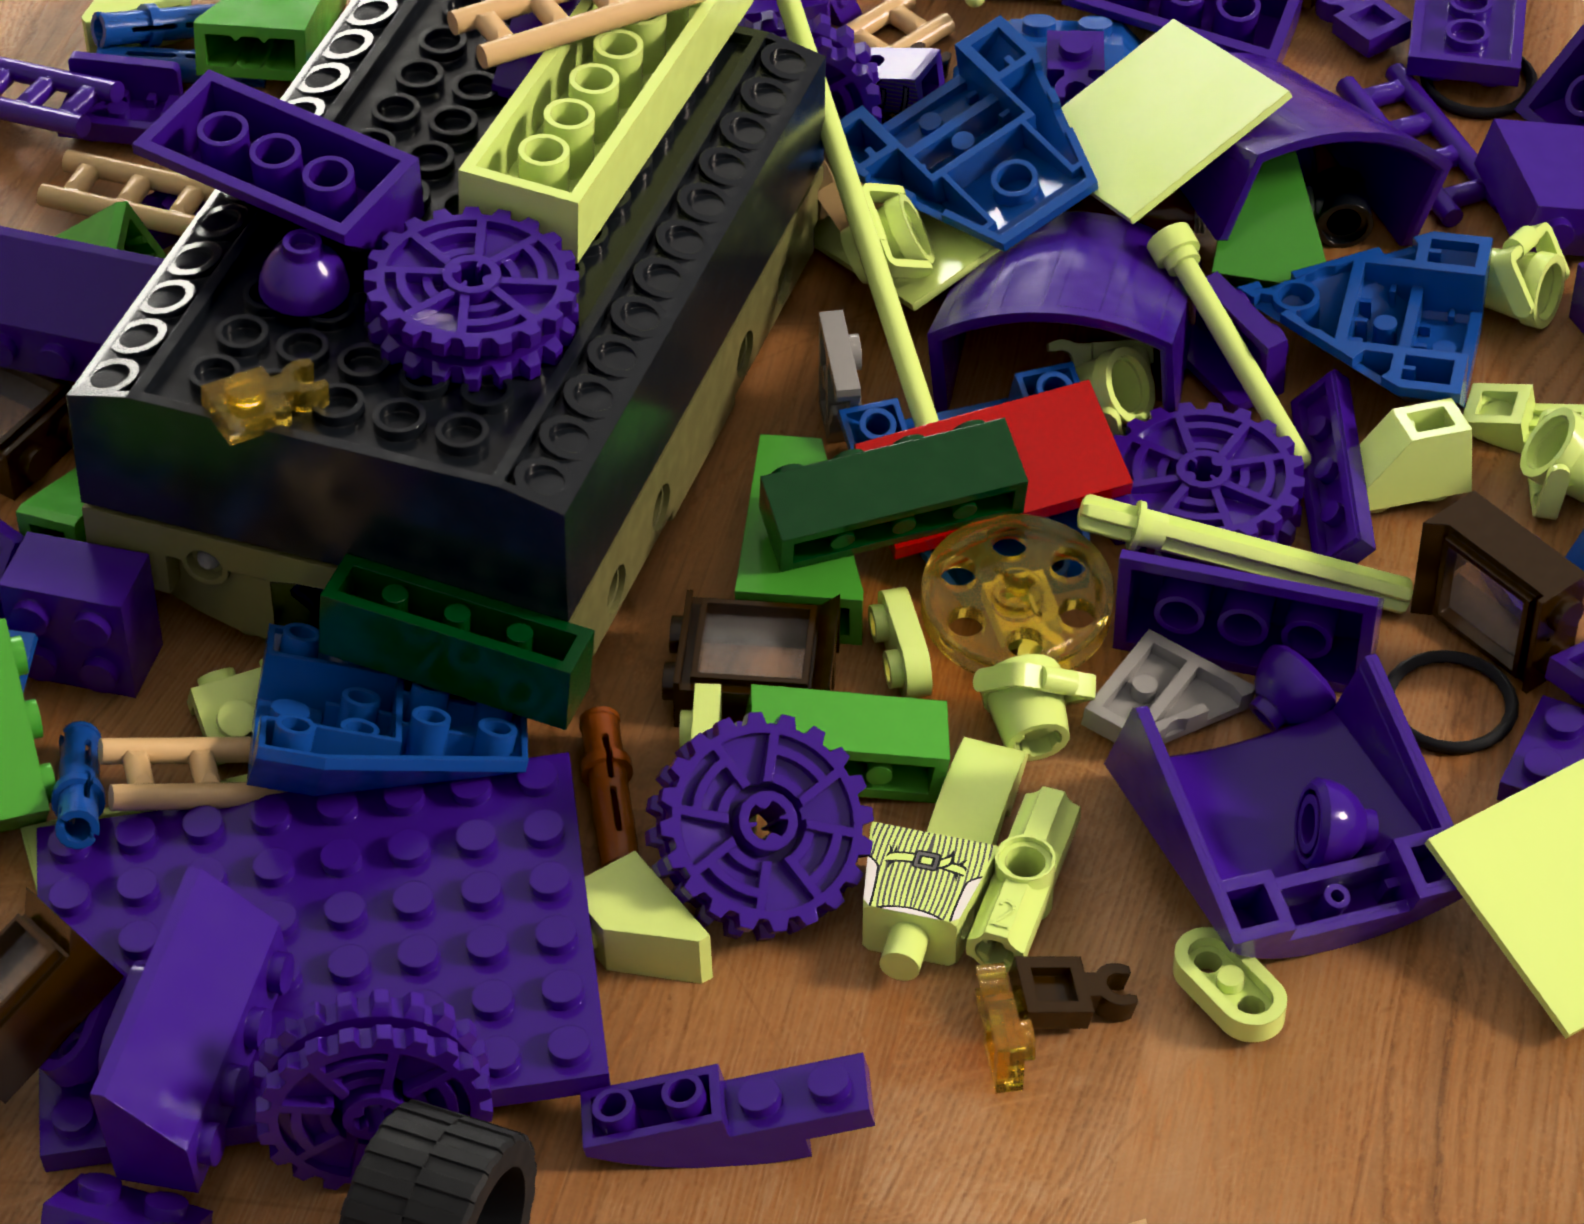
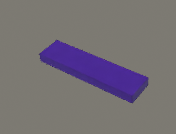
(1335, 478)

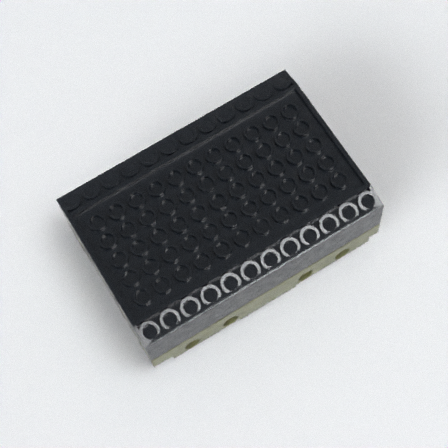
(501, 492)

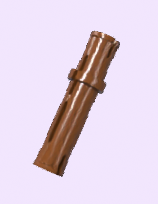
(607, 772)

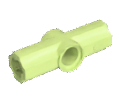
(1024, 878)

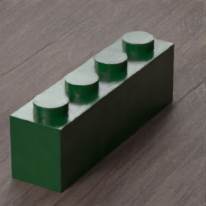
(891, 493)
(455, 641)

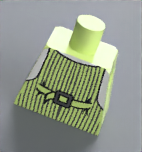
(922, 896)

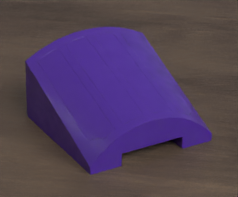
(1397, 169)
(1076, 273)
(1232, 813)

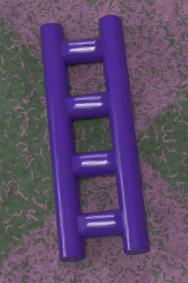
(43, 83)
(1426, 120)

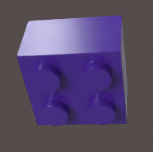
(87, 609)

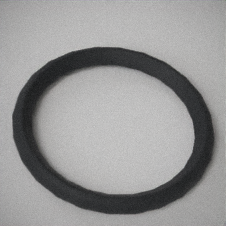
(1480, 112)
(1480, 665)

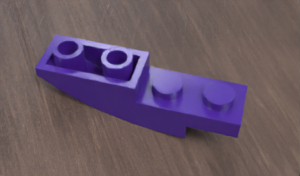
(714, 1122)

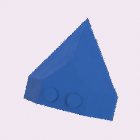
(1393, 316)

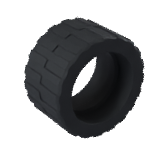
(442, 1170)

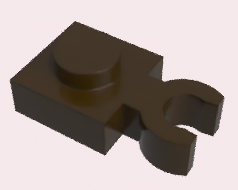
(1063, 996)

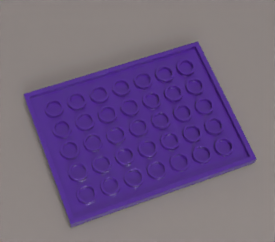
(395, 888)

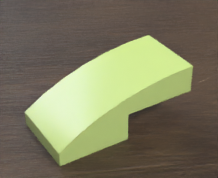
(1506, 413)
(978, 791)

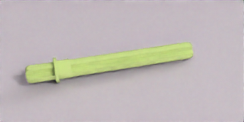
(1237, 551)

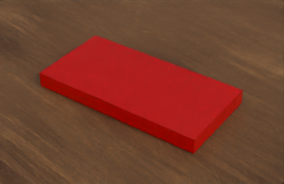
(1061, 447)

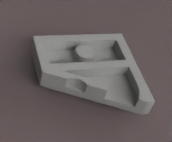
(838, 365)
(1174, 684)

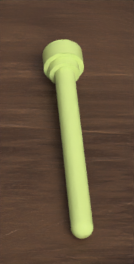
(1177, 251)

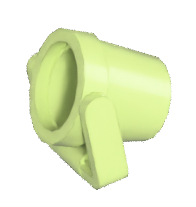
(899, 231)
(1527, 282)
(1121, 384)
(1554, 461)
(1030, 700)

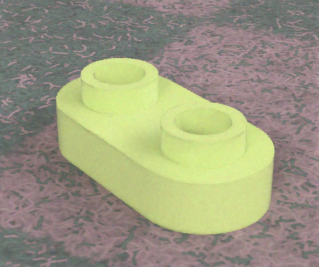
(906, 653)
(1234, 988)

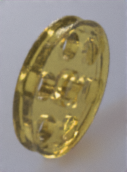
(1021, 575)

